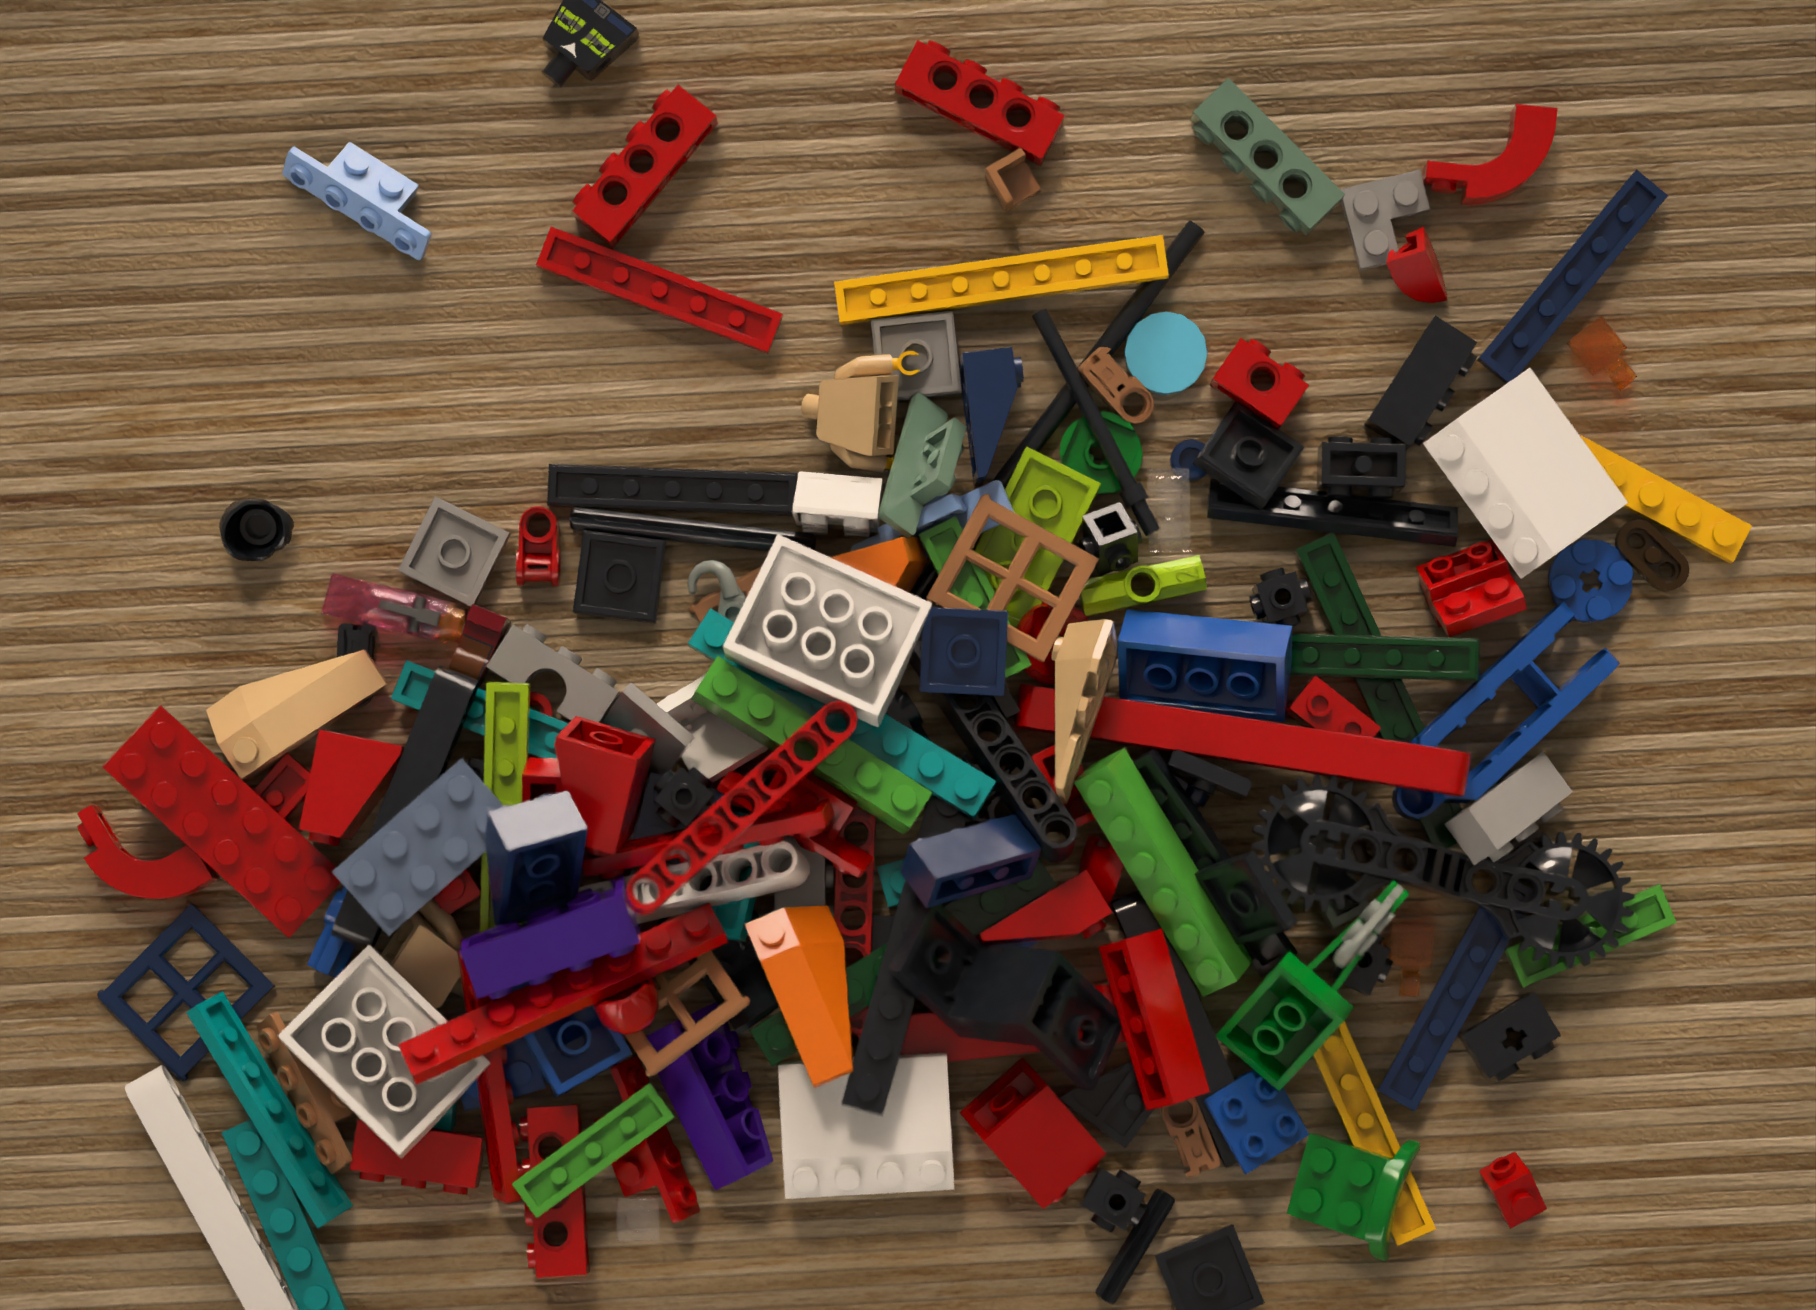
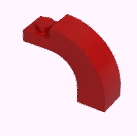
(1527, 146)
(162, 879)

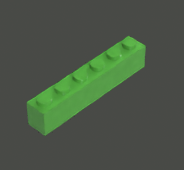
(774, 719)
(1162, 871)

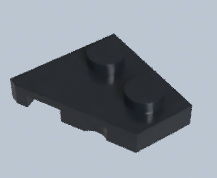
(1114, 1104)

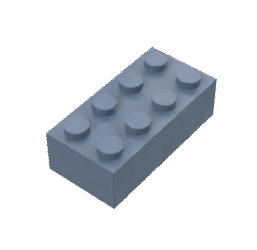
(421, 848)

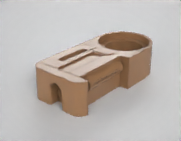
(1113, 384)
(1193, 1141)

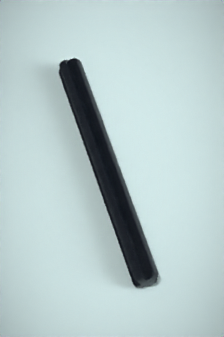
(683, 530)

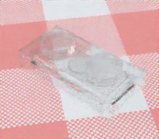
(1171, 508)

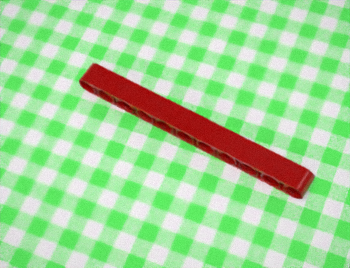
(1260, 743)

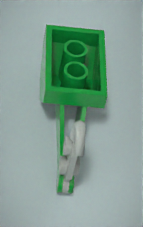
(1295, 1008)

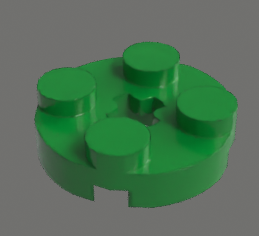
(1079, 439)

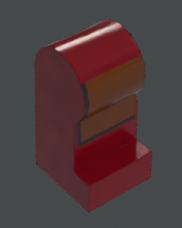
(478, 642)

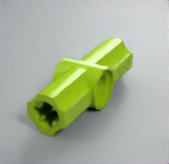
(1168, 579)

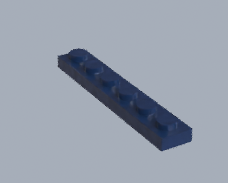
(1572, 277)
(1448, 1006)

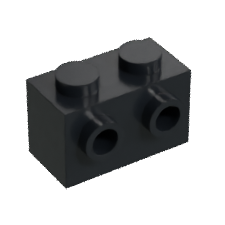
(1361, 467)

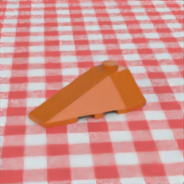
(808, 977)

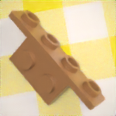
(315, 1103)

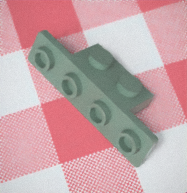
(921, 464)

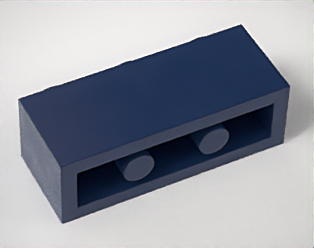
(970, 860)

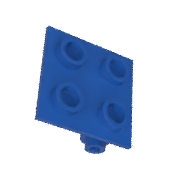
(1255, 1119)

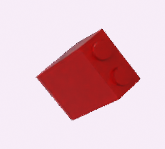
(605, 777)
(345, 784)
(1033, 1133)

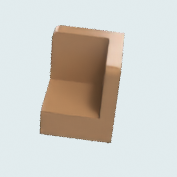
(1012, 180)

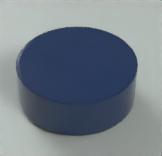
(1184, 456)

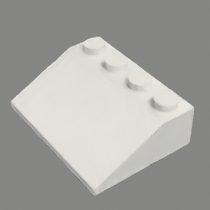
(1525, 473)
(827, 630)
(353, 1048)
(858, 1153)

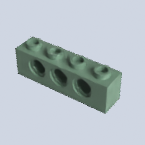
(1231, 105)

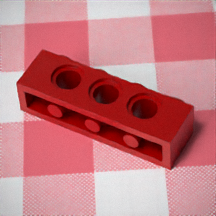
(931, 59)
(614, 221)
(573, 1255)

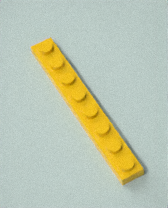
(1001, 279)

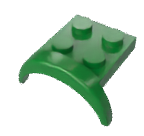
(1351, 1189)

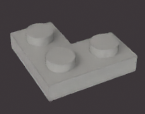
(1372, 208)

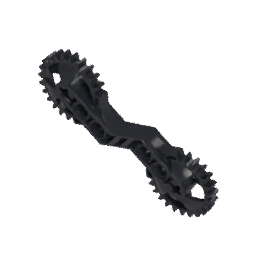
(1444, 872)

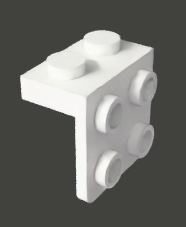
(716, 743)

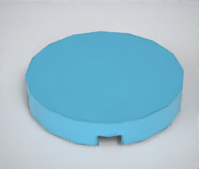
(1165, 353)

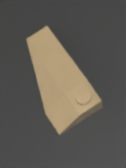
(1082, 674)
(282, 712)

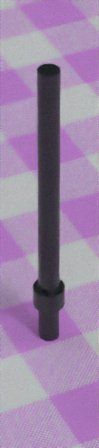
(1132, 494)

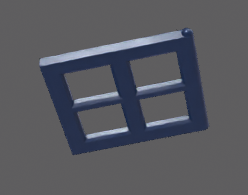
(184, 990)

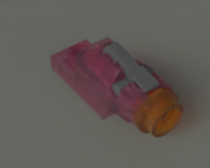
(393, 609)

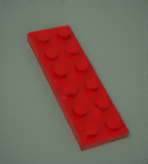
(223, 821)

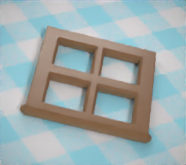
(1012, 577)
(696, 1032)

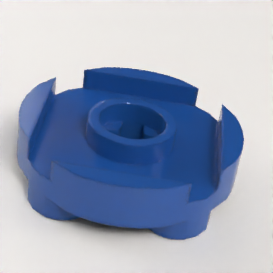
(1613, 574)

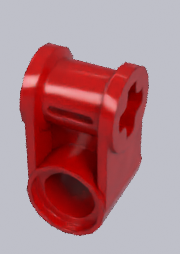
(538, 550)

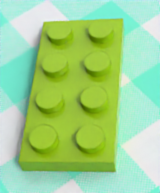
(1050, 498)

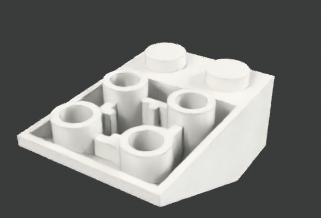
(837, 503)

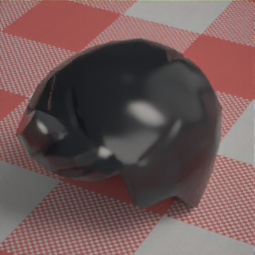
(254, 529)

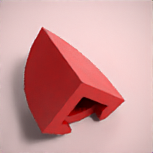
(1417, 269)
(1102, 865)

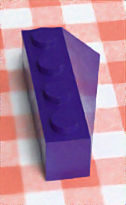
(551, 941)

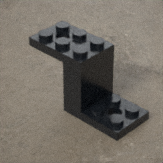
(1007, 994)

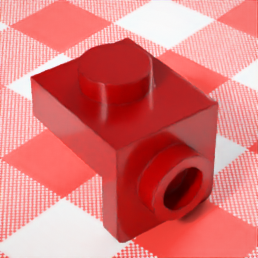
(1513, 1189)

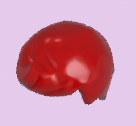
(629, 1009)

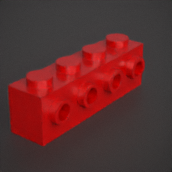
(1156, 1019)

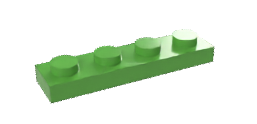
(970, 583)
(1650, 915)
(593, 1150)

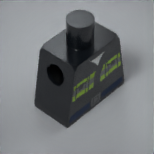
(585, 39)

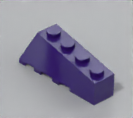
(715, 1102)

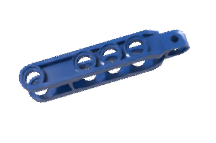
(1550, 701)

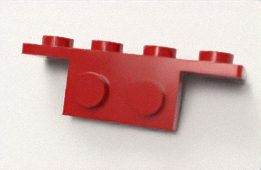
(842, 853)
(655, 1158)

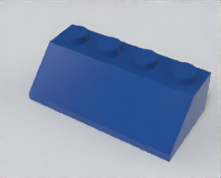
(1205, 664)

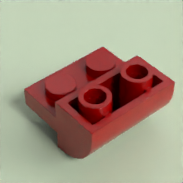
(1470, 588)

